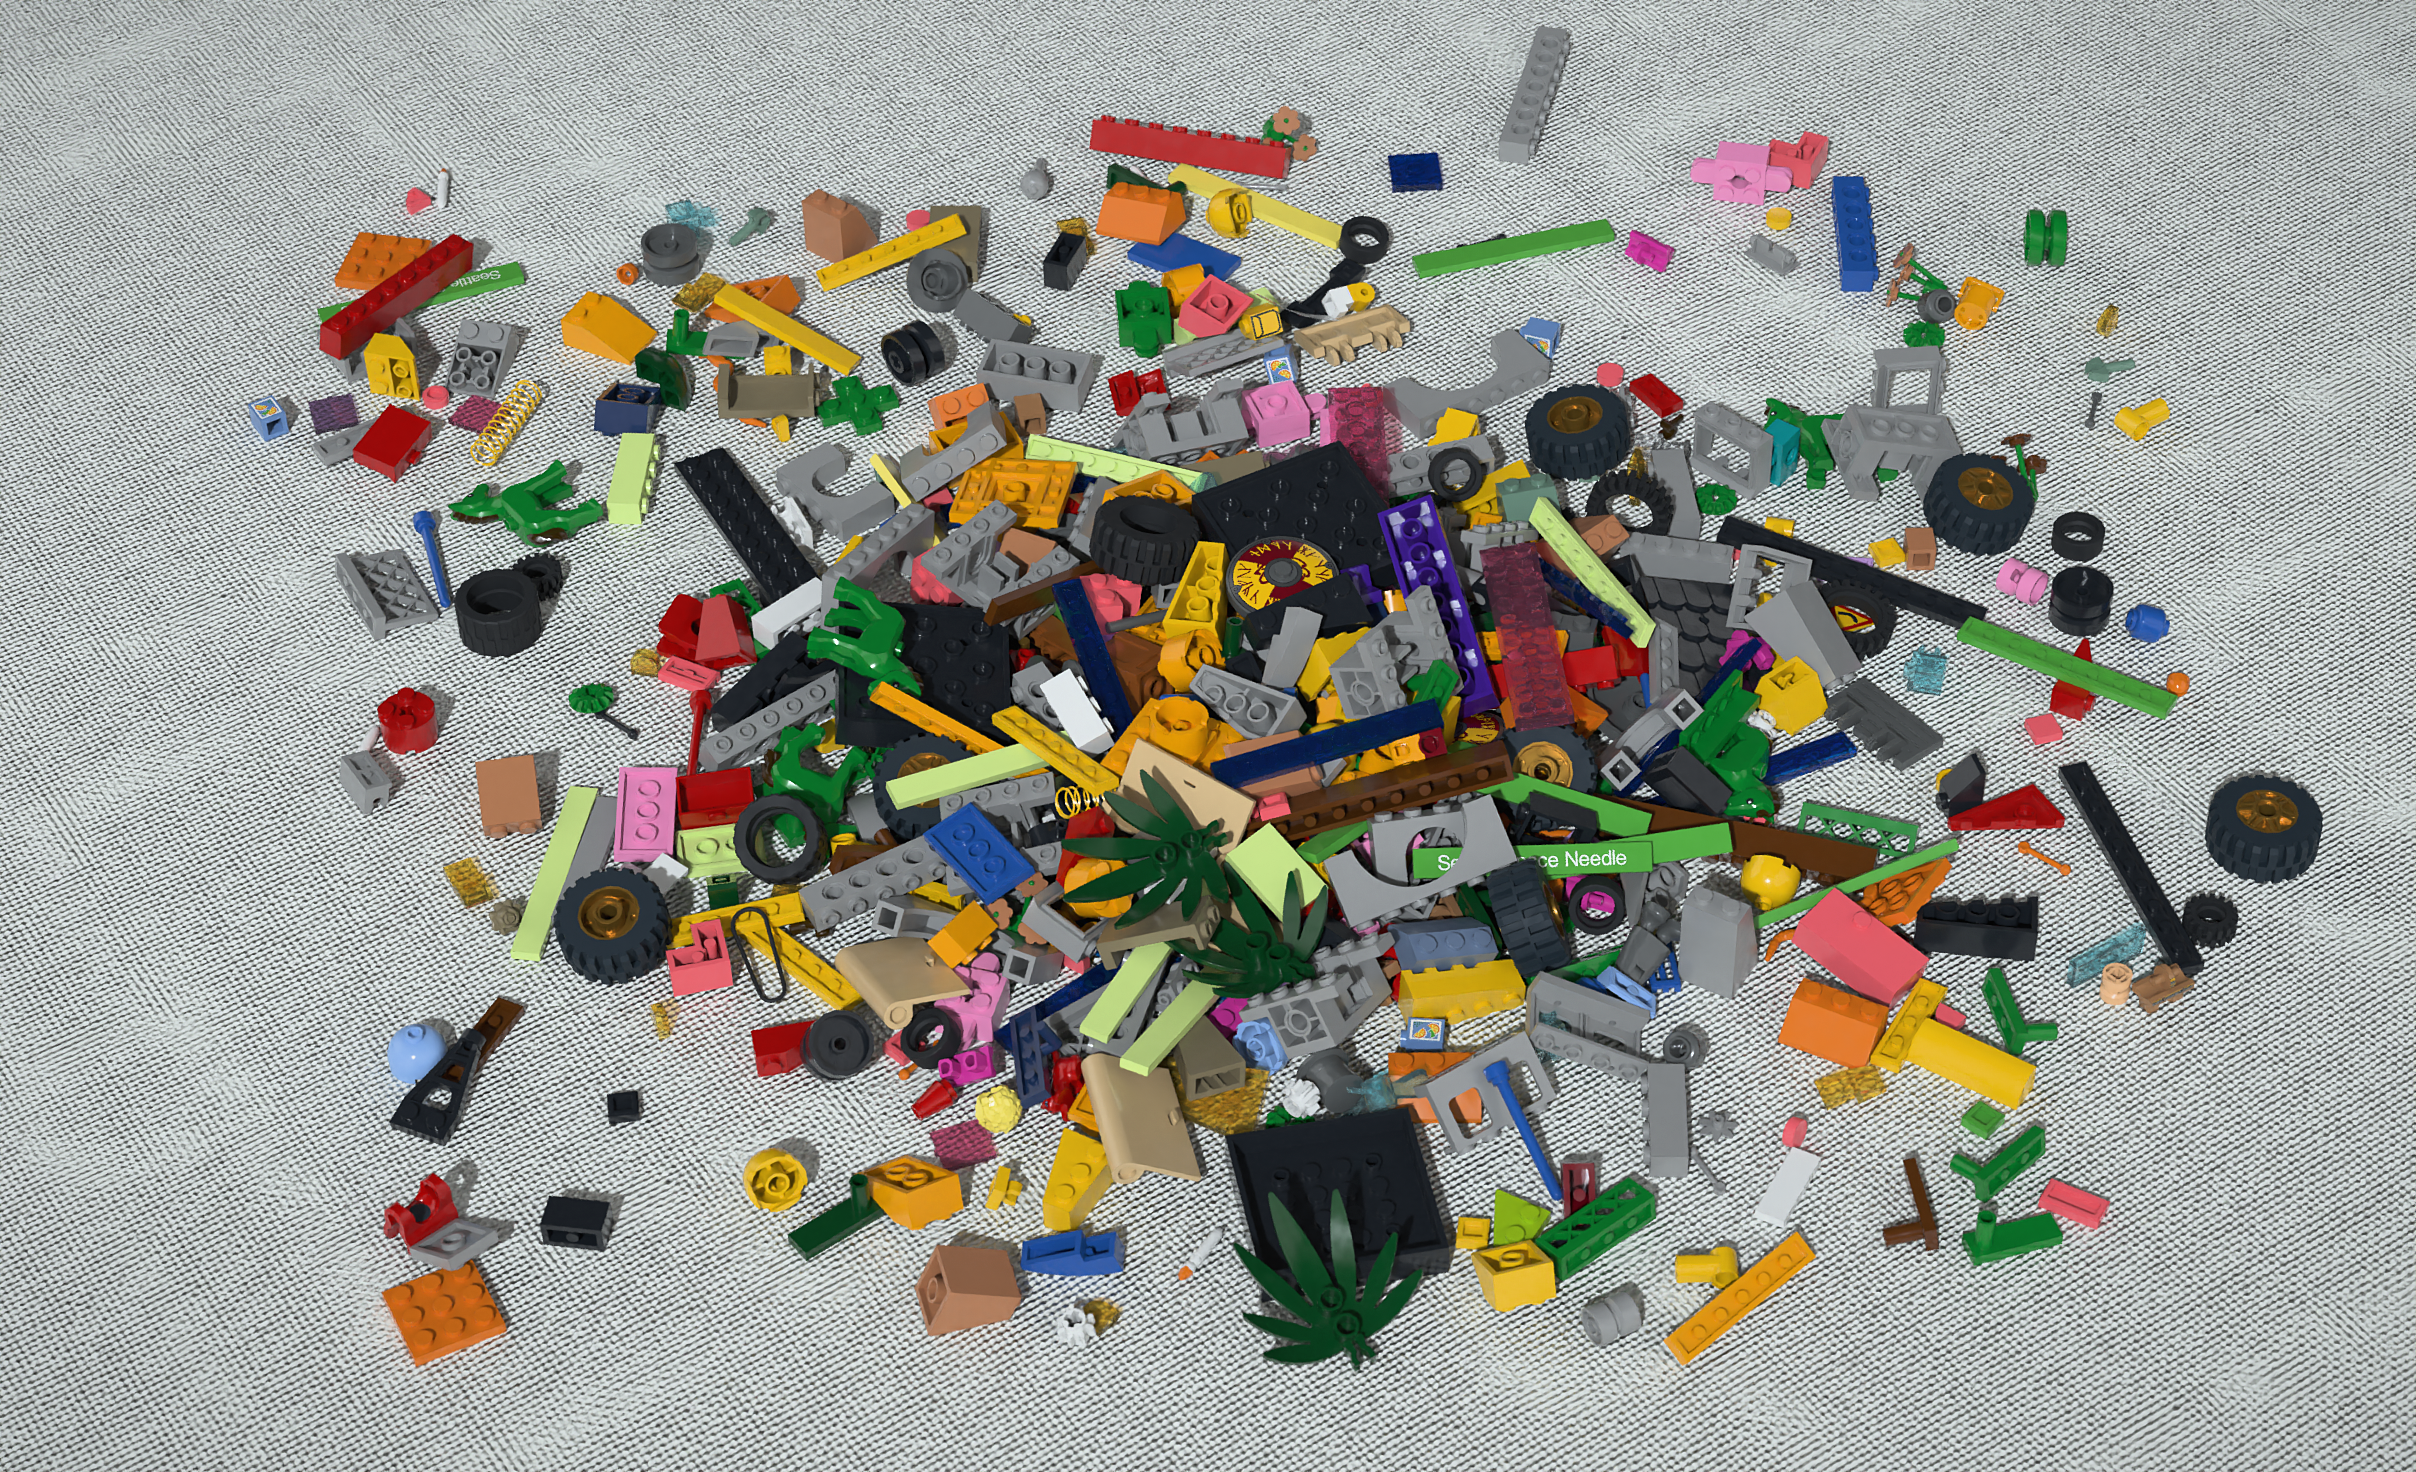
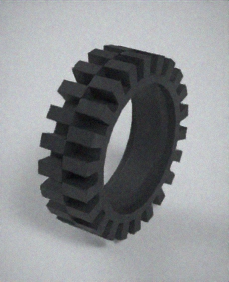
(1636, 487)
(1869, 603)

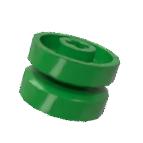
(2045, 236)

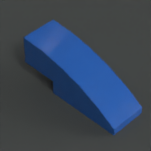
(1074, 1254)

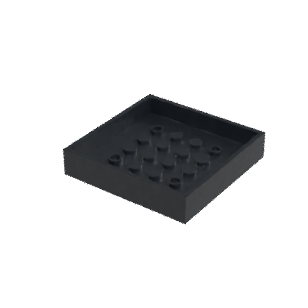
(1306, 497)
(961, 672)
(1333, 1156)

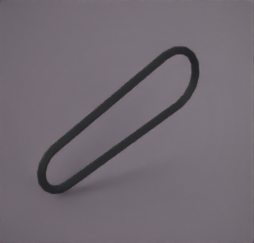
(746, 961)

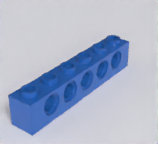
(1853, 234)

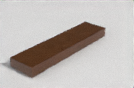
(494, 1026)

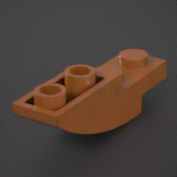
(1053, 641)

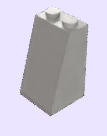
(1803, 626)
(1716, 942)

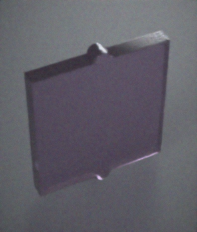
(333, 413)

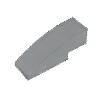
(738, 340)
(1291, 648)

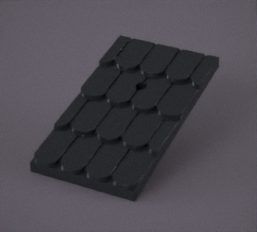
(1701, 620)

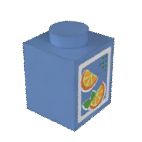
(1542, 335)
(1281, 365)
(268, 418)
(1423, 1035)

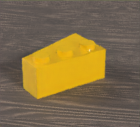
(1455, 426)
(1485, 498)
(1075, 1182)

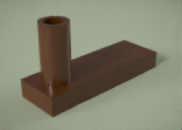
(851, 855)
(1925, 1226)

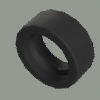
(1368, 226)
(1439, 462)
(2074, 549)
(1596, 926)
(918, 1026)

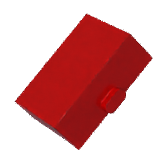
(393, 442)
(713, 797)

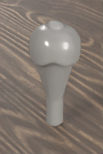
(1035, 183)

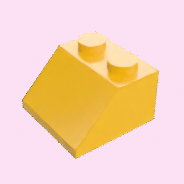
(1514, 1275)

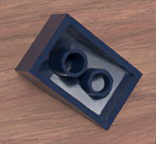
(627, 409)

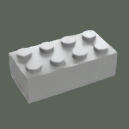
(1026, 369)

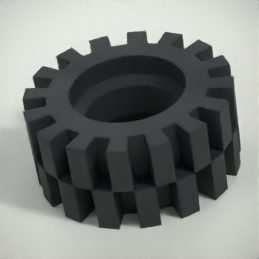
(542, 566)
(2214, 909)

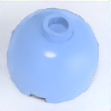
(1260, 1046)
(415, 1051)

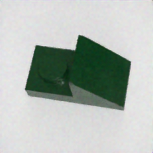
(722, 891)

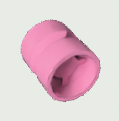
(2020, 581)

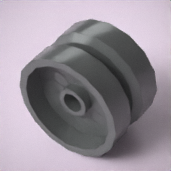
(670, 254)

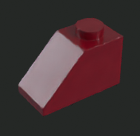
(1576, 1186)

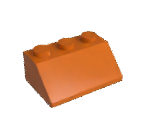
(1140, 213)
(1833, 1024)
(1464, 1107)

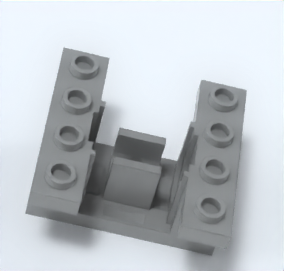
(1189, 435)
(1902, 438)
(1468, 542)
(976, 574)
(1391, 654)
(1013, 812)
(1334, 1004)

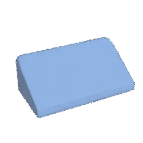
(1628, 989)

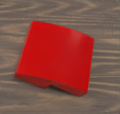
(1128, 389)
(1631, 659)

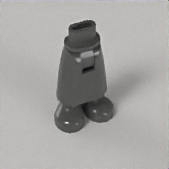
(1643, 951)

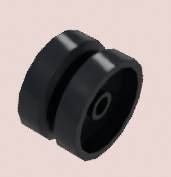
(912, 353)
(2080, 601)
(851, 1036)

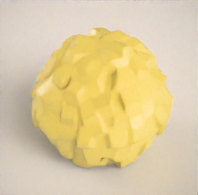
(998, 1109)

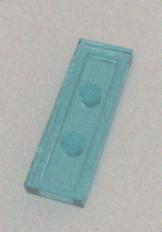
(2113, 951)

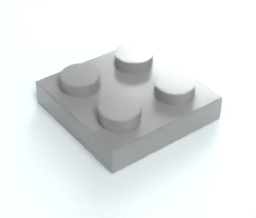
(454, 1244)

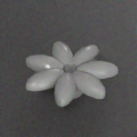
(1717, 1125)

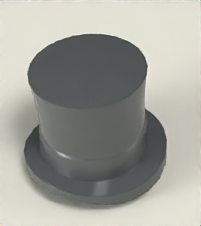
(1331, 1075)

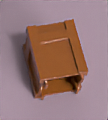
(1137, 669)

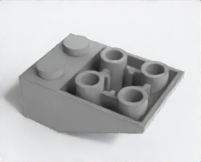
(481, 358)

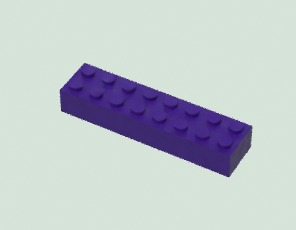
(1425, 558)

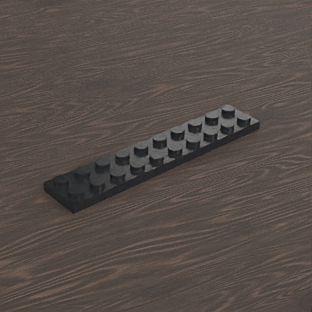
(745, 523)

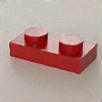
(1656, 395)

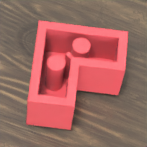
(1803, 159)
(927, 589)
(1111, 598)
(702, 965)

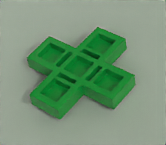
(857, 405)

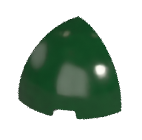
(662, 368)

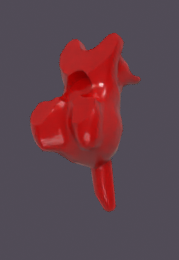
(1065, 1084)

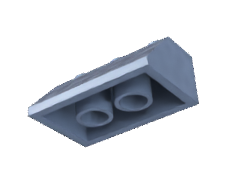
(1442, 944)

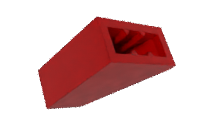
(724, 635)

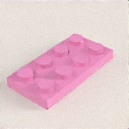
(645, 813)

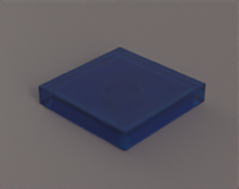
(1415, 172)

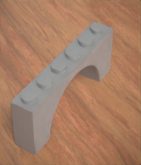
(1518, 371)
(902, 536)
(1368, 898)
(923, 919)

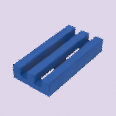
(1665, 984)

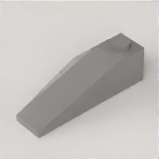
(1246, 705)
(1663, 886)

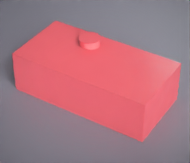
(1860, 949)

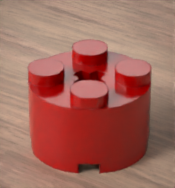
(408, 722)

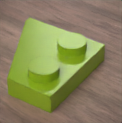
(1517, 1219)

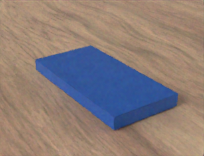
(1182, 251)
(979, 853)

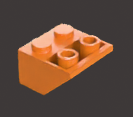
(954, 406)

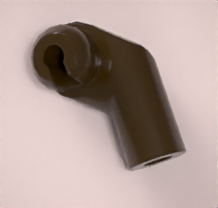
(807, 926)

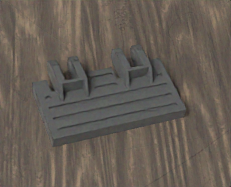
(1882, 722)

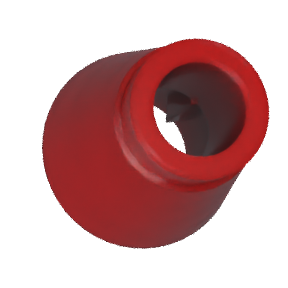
(935, 1099)

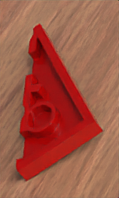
(2017, 810)

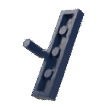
(1030, 1055)

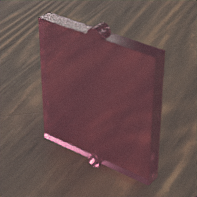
(476, 414)
(963, 1145)

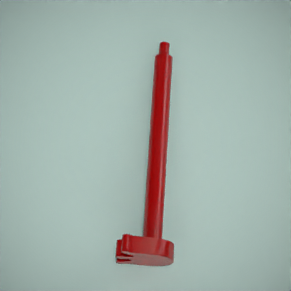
(699, 702)

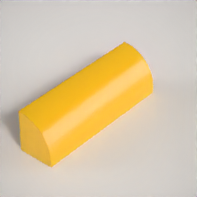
(1972, 1063)

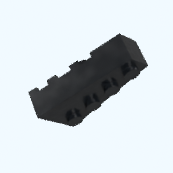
(1334, 599)
(757, 687)
(1979, 929)

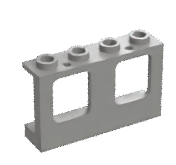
(1586, 1014)
(1469, 1075)

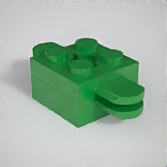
(1143, 318)

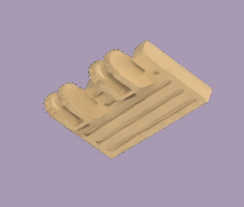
(1364, 327)

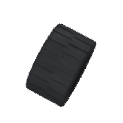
(494, 592)
(753, 818)

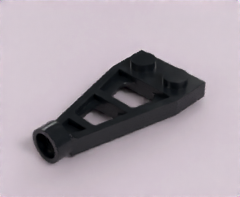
(432, 1123)

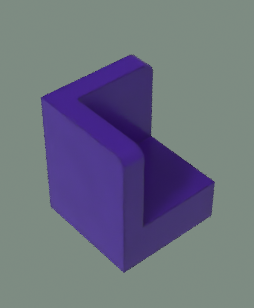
(1361, 579)

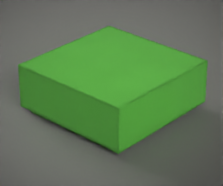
(1982, 1120)

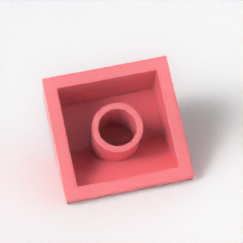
(1213, 308)

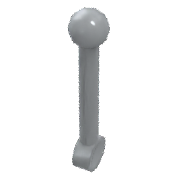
(1280, 187)
(1719, 1187)

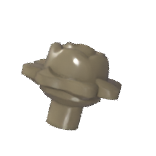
(505, 917)

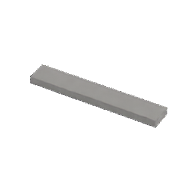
(594, 844)

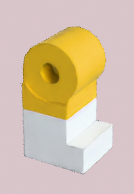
(1348, 298)

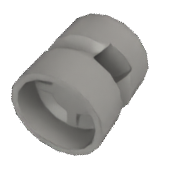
(1608, 1319)

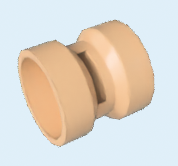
(2115, 983)

